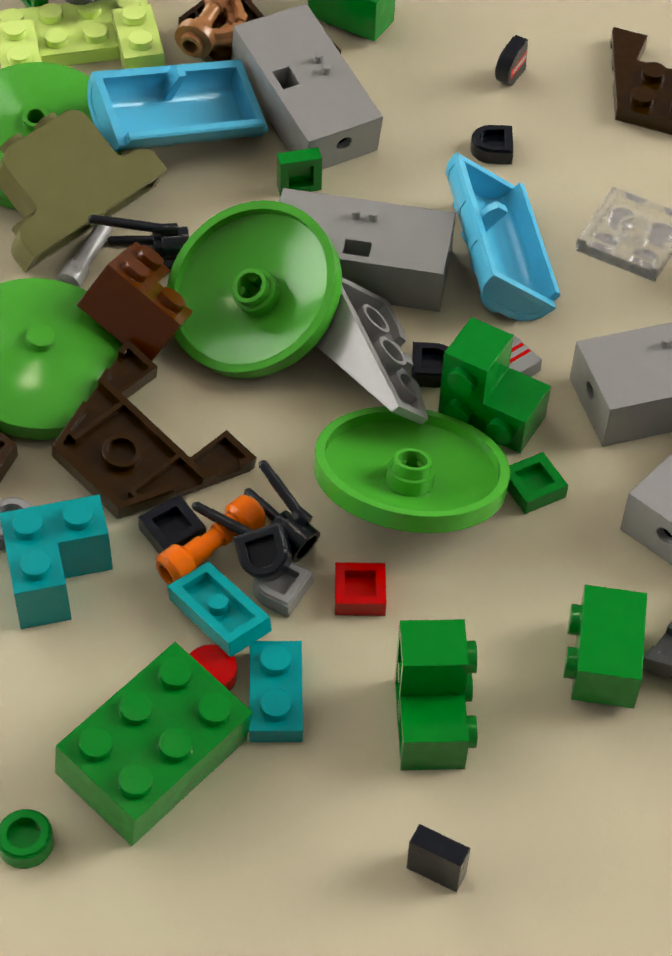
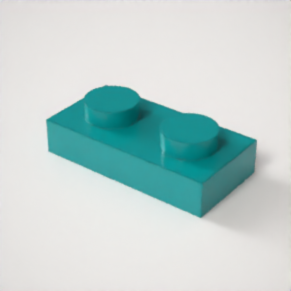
(219, 608)
(276, 691)

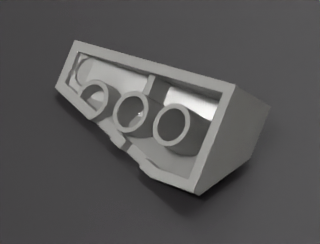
(367, 346)

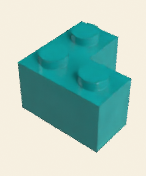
(46, 548)

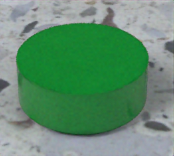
(25, 838)

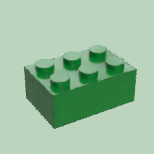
(152, 743)

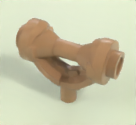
(198, 37)

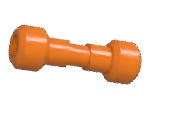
(180, 560)

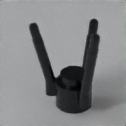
(165, 238)
(300, 532)

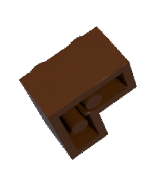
(134, 304)

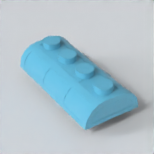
(174, 104)
(502, 242)

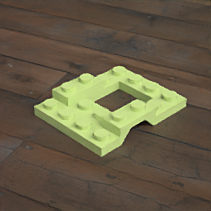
(81, 34)

